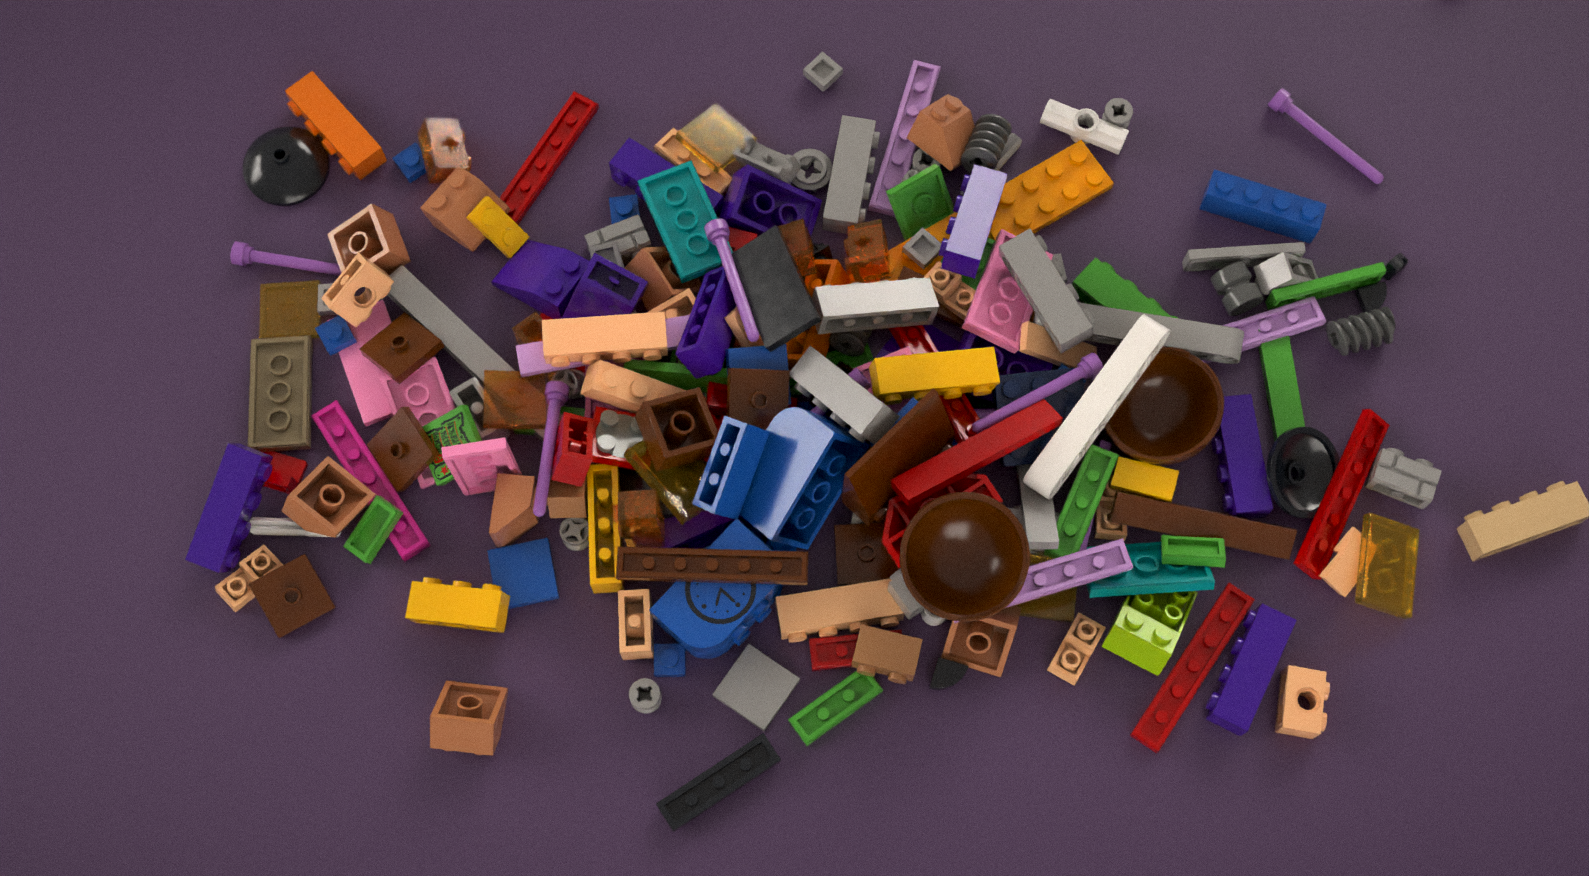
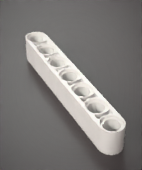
(1096, 406)

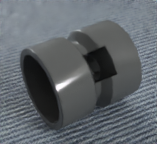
(1235, 285)

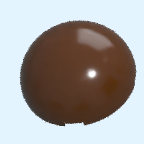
(1169, 410)
(964, 556)

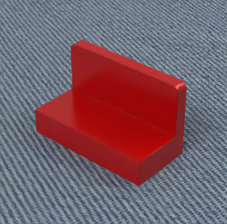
(286, 472)

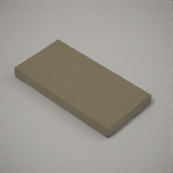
(280, 393)

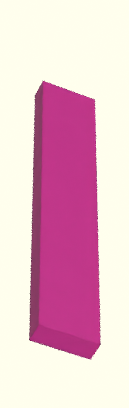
(360, 463)

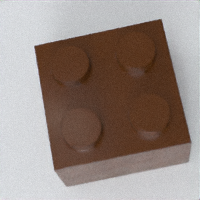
(677, 428)

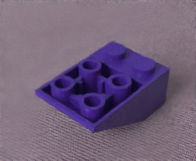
(605, 290)

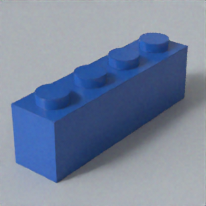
(1263, 206)

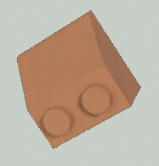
(943, 130)
(454, 202)
(373, 235)
(664, 283)
(327, 499)
(512, 508)
(983, 642)
(468, 718)

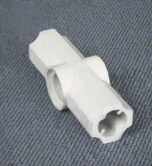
(1099, 132)

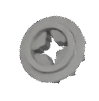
(822, 167)

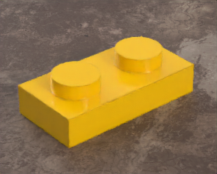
(497, 227)

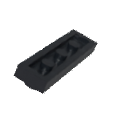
(718, 782)

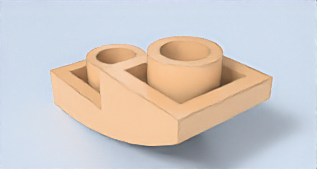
(951, 290)
(1103, 526)
(1343, 569)
(235, 587)
(1076, 649)

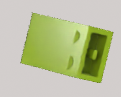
(1149, 628)

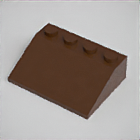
(911, 441)

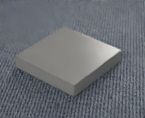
(756, 687)

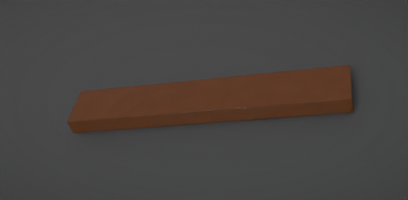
(1198, 522)
(712, 565)

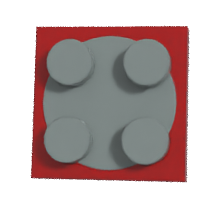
(612, 435)

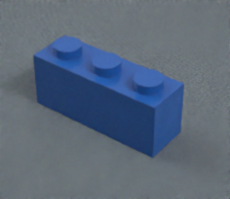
(730, 468)

